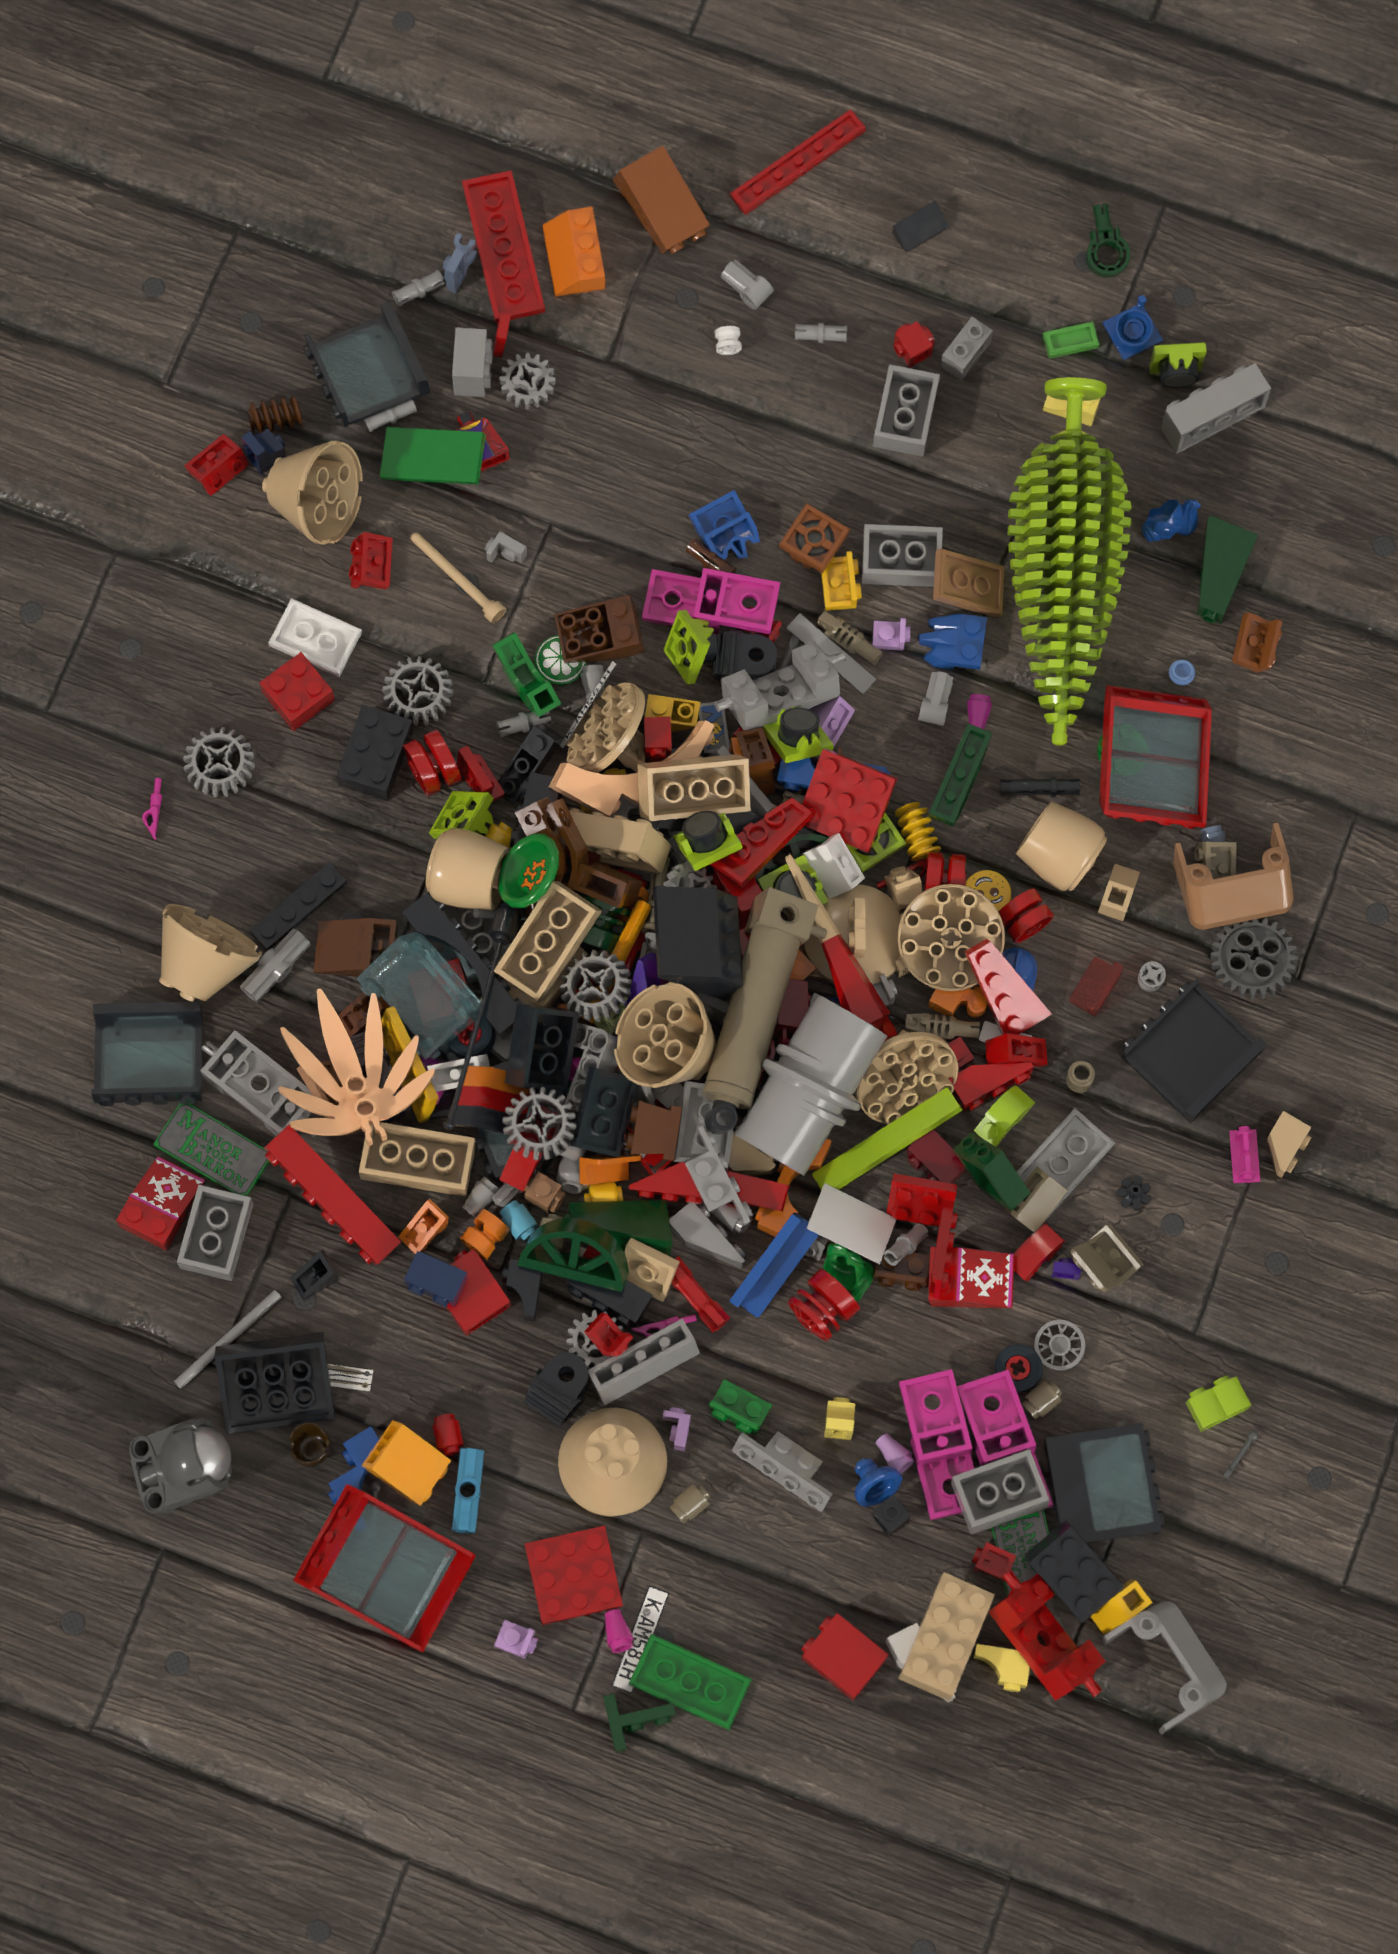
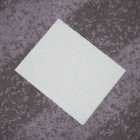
(851, 1223)

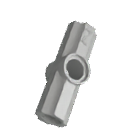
(275, 965)

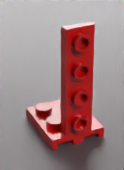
(927, 1204)

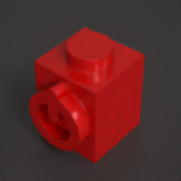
(913, 343)

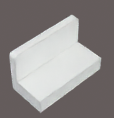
(834, 866)

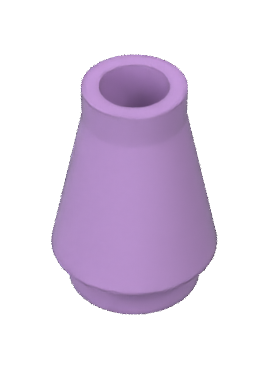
(894, 1453)

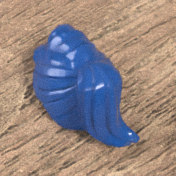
(1171, 519)

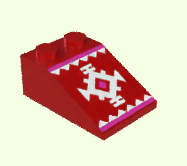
(160, 1203)
(976, 1279)

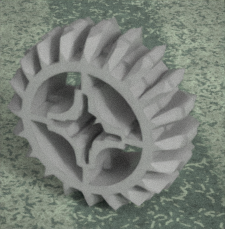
(399, 681)
(212, 770)
(614, 970)
(527, 1127)

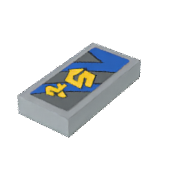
(709, 713)

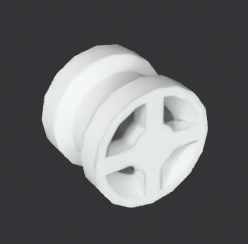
(728, 340)

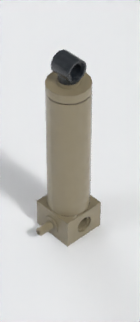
(776, 930)

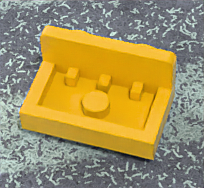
(839, 583)

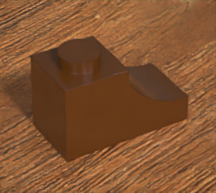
(355, 1015)

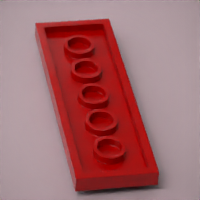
(503, 246)

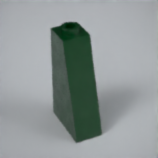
(1223, 562)
(628, 1219)

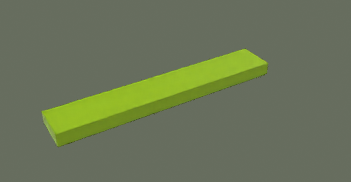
(888, 1140)

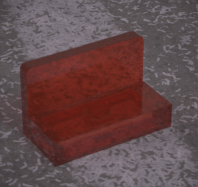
(1096, 986)

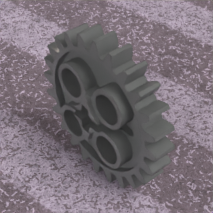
(1246, 979)

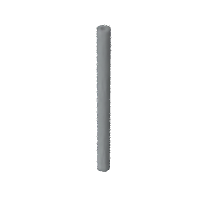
(228, 1338)

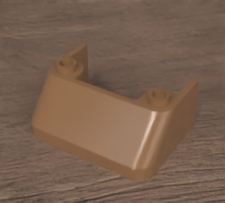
(1239, 896)

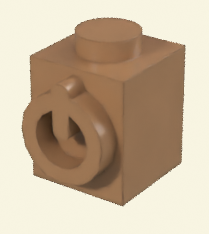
(544, 1193)

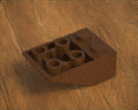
(600, 631)
(352, 944)

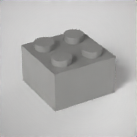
(471, 362)

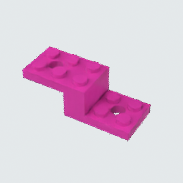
(712, 598)
(998, 1431)
(938, 1438)

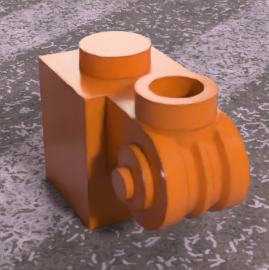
(948, 1001)

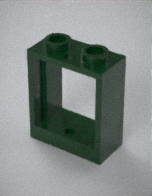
(991, 1171)

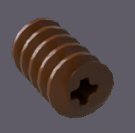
(274, 414)

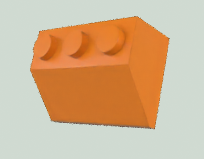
(574, 252)

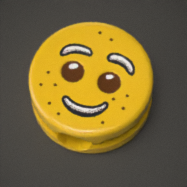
(992, 886)

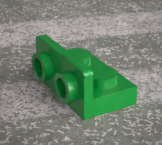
(739, 1407)

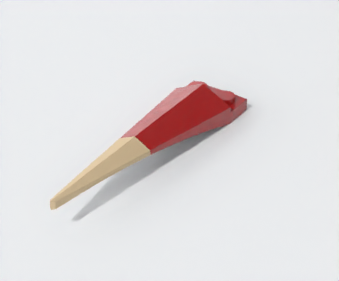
(851, 982)

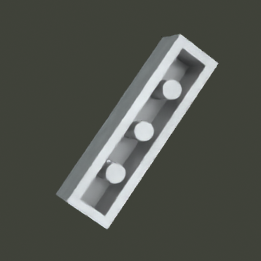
(643, 1361)

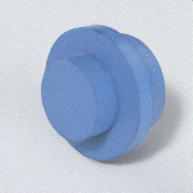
(1181, 672)

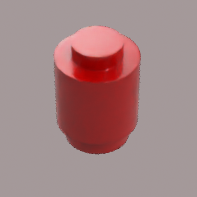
(447, 1434)

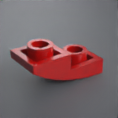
(1035, 1250)

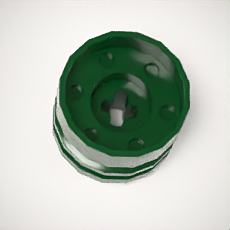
(601, 933)

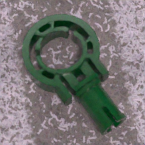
(1104, 228)

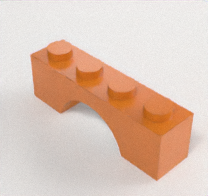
(771, 1220)

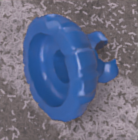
(875, 1482)

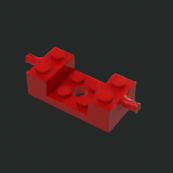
(1060, 1662)

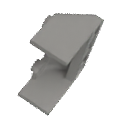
(1206, 1680)

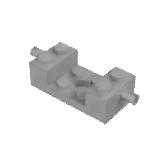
(806, 682)
(238, 1065)

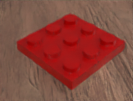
(848, 799)
(573, 1575)

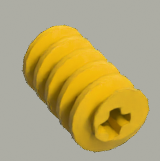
(916, 831)

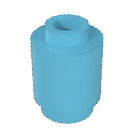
(518, 1220)

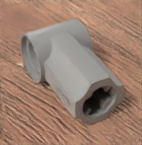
(752, 288)
(935, 705)

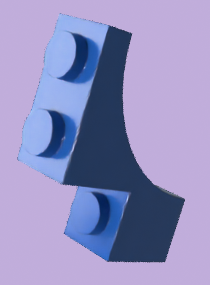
(356, 1453)

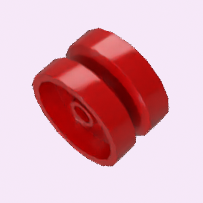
(435, 761)
(938, 876)

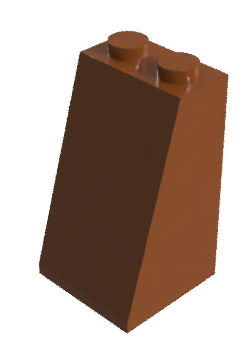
(662, 200)

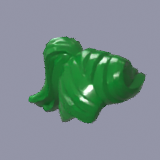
(849, 1269)

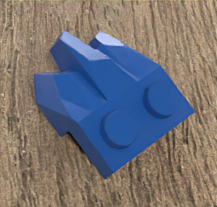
(725, 526)
(955, 641)

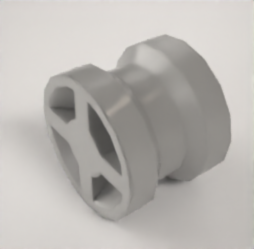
(1152, 971)

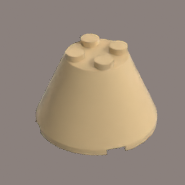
(317, 490)
(201, 953)
(664, 1037)
(612, 1462)

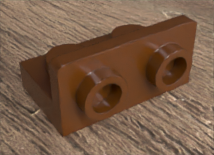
(909, 1272)

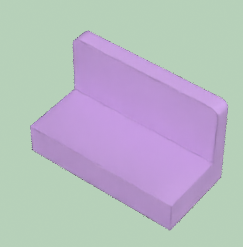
(834, 717)

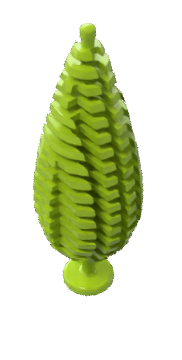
(1068, 552)

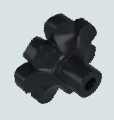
(1131, 1197)

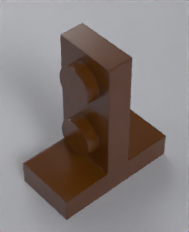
(756, 749)

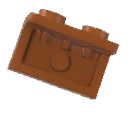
(1257, 642)

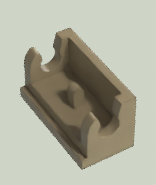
(1043, 1198)

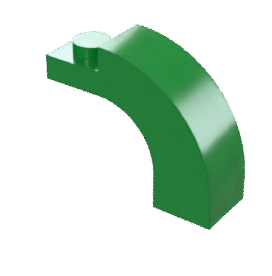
(524, 677)

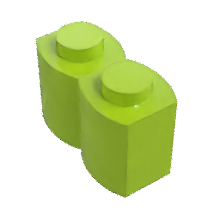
(1217, 1403)

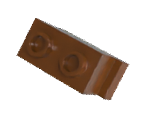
(607, 884)
(654, 1130)

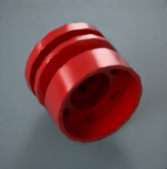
(818, 1309)

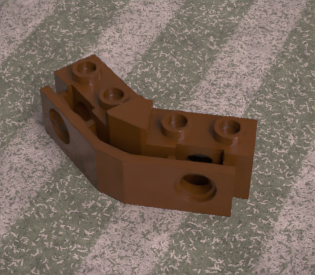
(559, 825)

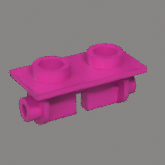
(1244, 1155)

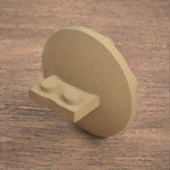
(610, 730)
(869, 927)
(941, 928)
(905, 1075)

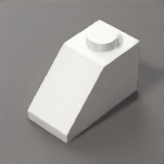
(448, 1073)

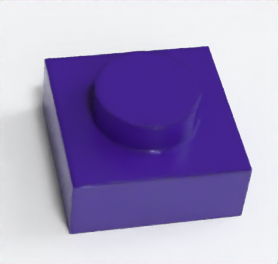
(1066, 1269)

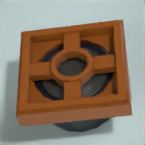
(814, 541)

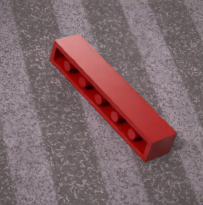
(332, 1195)

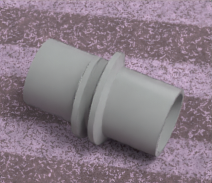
(811, 1084)

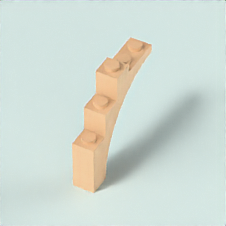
(602, 792)

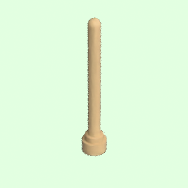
(493, 610)

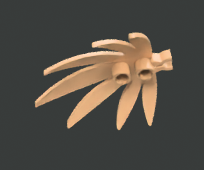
(360, 1098)

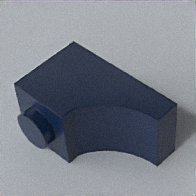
(263, 449)

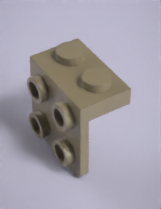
(1106, 1259)

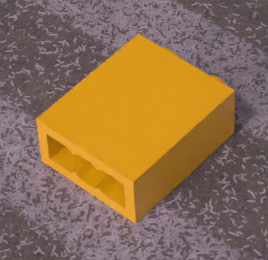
(406, 1463)

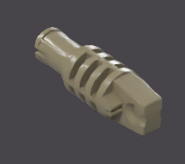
(848, 637)
(941, 1026)

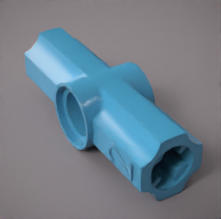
(467, 1507)

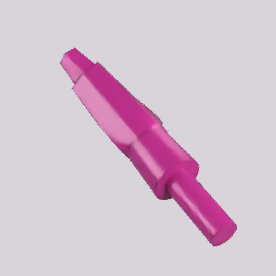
(155, 803)
(663, 1324)

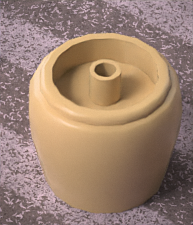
(1062, 846)
(465, 870)

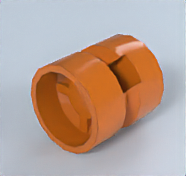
(484, 1234)

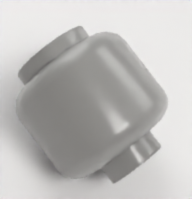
(569, 1176)

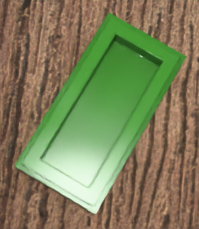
(1070, 340)

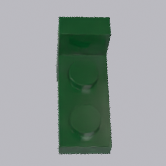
(635, 1720)

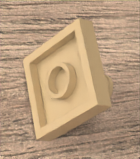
(650, 1269)

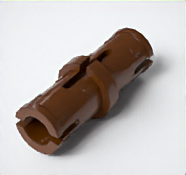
(700, 552)

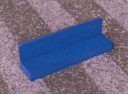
(774, 1266)

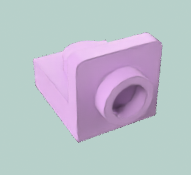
(891, 634)
(680, 1432)
(516, 1639)

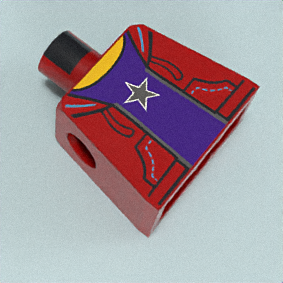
(494, 449)

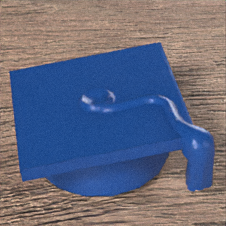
(1133, 330)

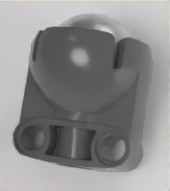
(181, 1465)

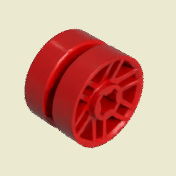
(1025, 915)

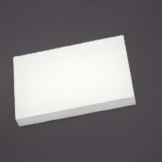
(317, 635)

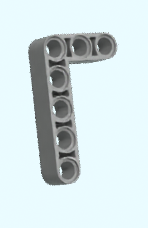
(597, 1052)

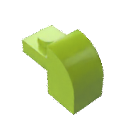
(1004, 1115)

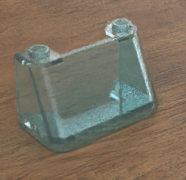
(423, 990)

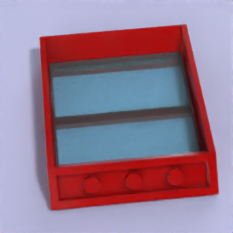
(1155, 757)
(384, 1568)

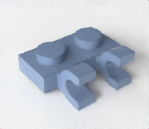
(457, 263)

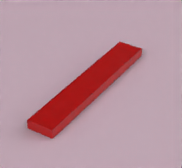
(797, 162)

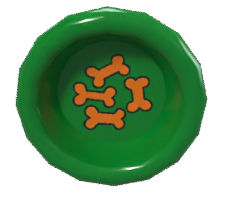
(528, 870)

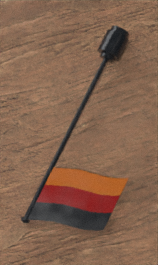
(482, 1090)

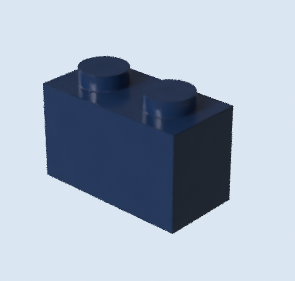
(435, 1279)

